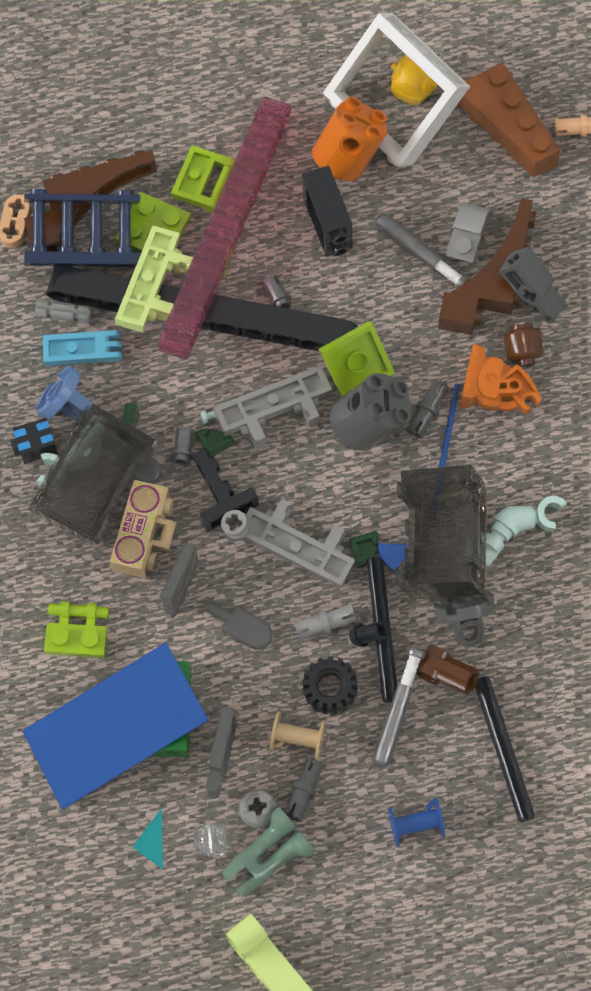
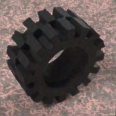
(330, 703)

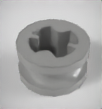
(240, 532)

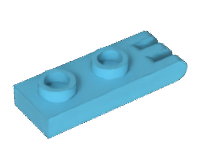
(81, 348)

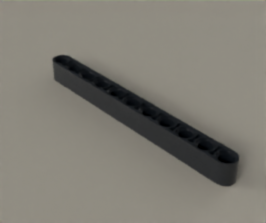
(224, 315)

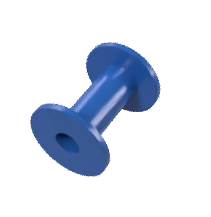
(417, 822)

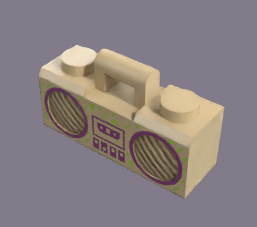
(142, 517)

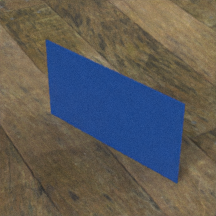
(114, 725)

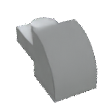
(467, 232)

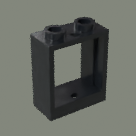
(327, 211)

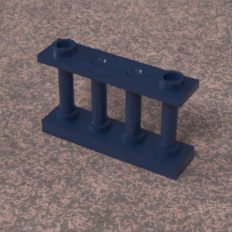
(96, 253)

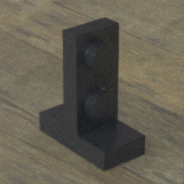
(222, 492)

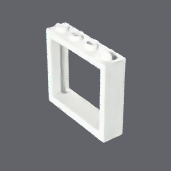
(427, 60)

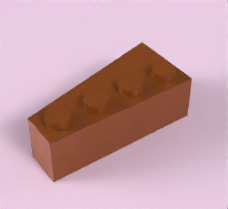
(508, 117)

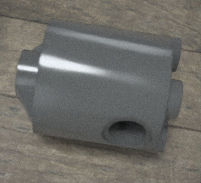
(371, 411)

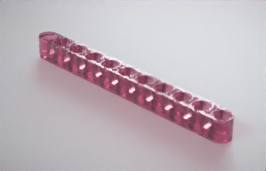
(224, 228)

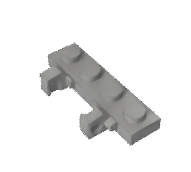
(253, 409)
(318, 557)

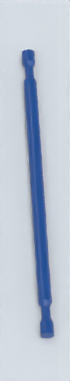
(449, 426)

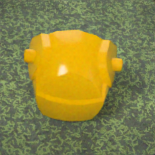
(410, 81)

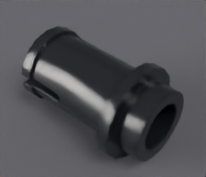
(363, 634)

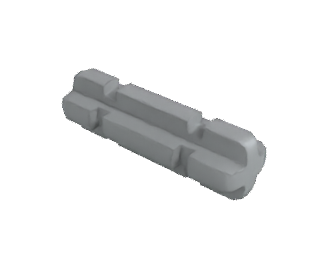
(63, 311)

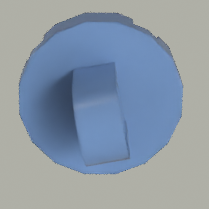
(63, 396)

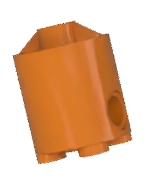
(350, 139)

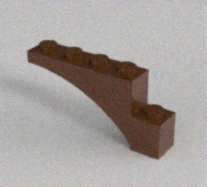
(89, 180)
(488, 288)

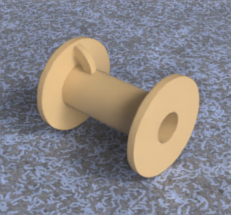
(296, 735)

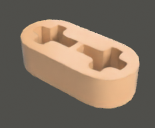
(8, 219)

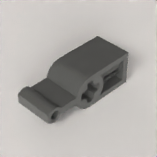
(532, 283)

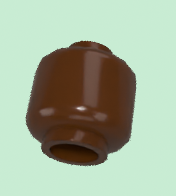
(523, 344)

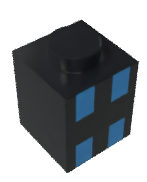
(33, 440)

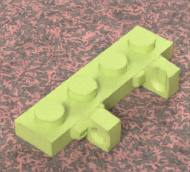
(141, 297)

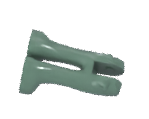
(294, 846)

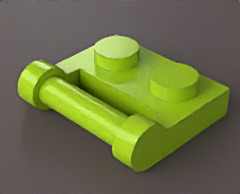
(196, 175)

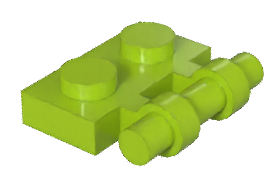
(73, 638)

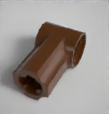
(441, 668)

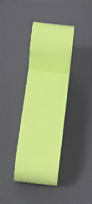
(263, 957)

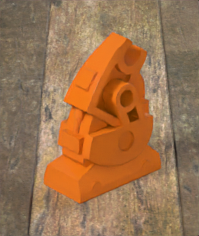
(496, 385)

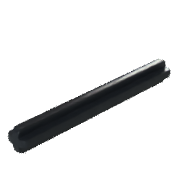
(381, 613)
(504, 750)

